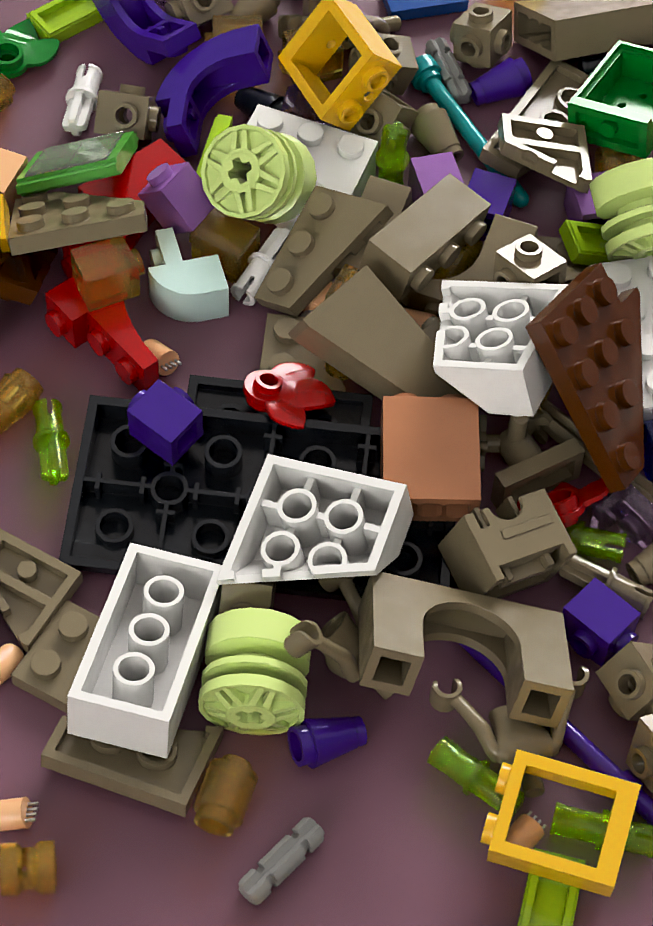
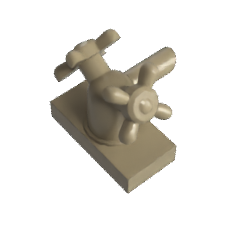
(527, 464)

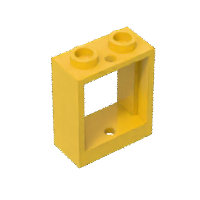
(315, 45)
(496, 827)

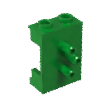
(618, 101)

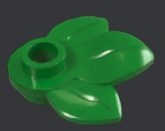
(24, 50)

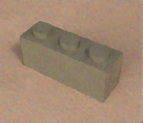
(426, 236)

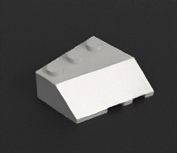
(340, 157)
(486, 345)
(316, 525)

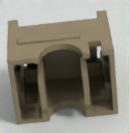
(510, 550)

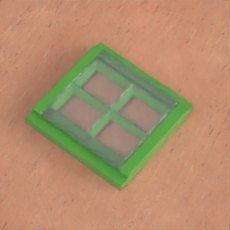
(77, 162)

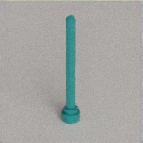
(430, 81)

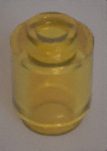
(225, 795)

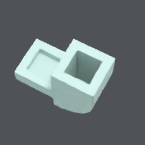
(188, 288)

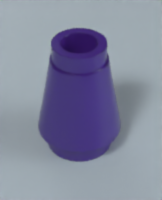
(502, 82)
(325, 739)

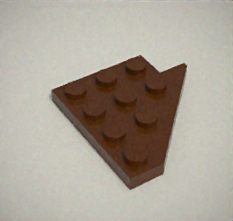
(595, 361)

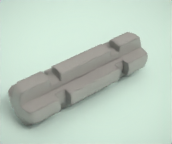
(451, 72)
(281, 861)

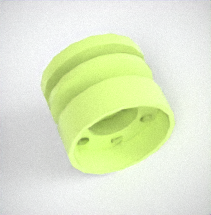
(258, 174)
(626, 199)
(250, 676)

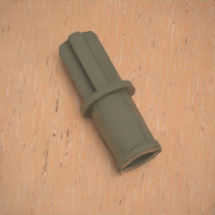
(583, 572)

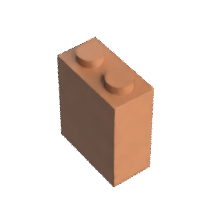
(434, 451)

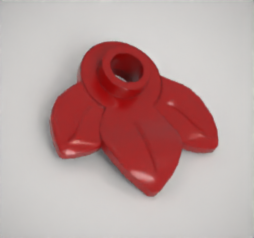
(287, 393)
(572, 502)

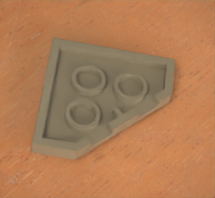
(67, 219)

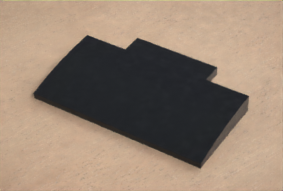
(195, 506)

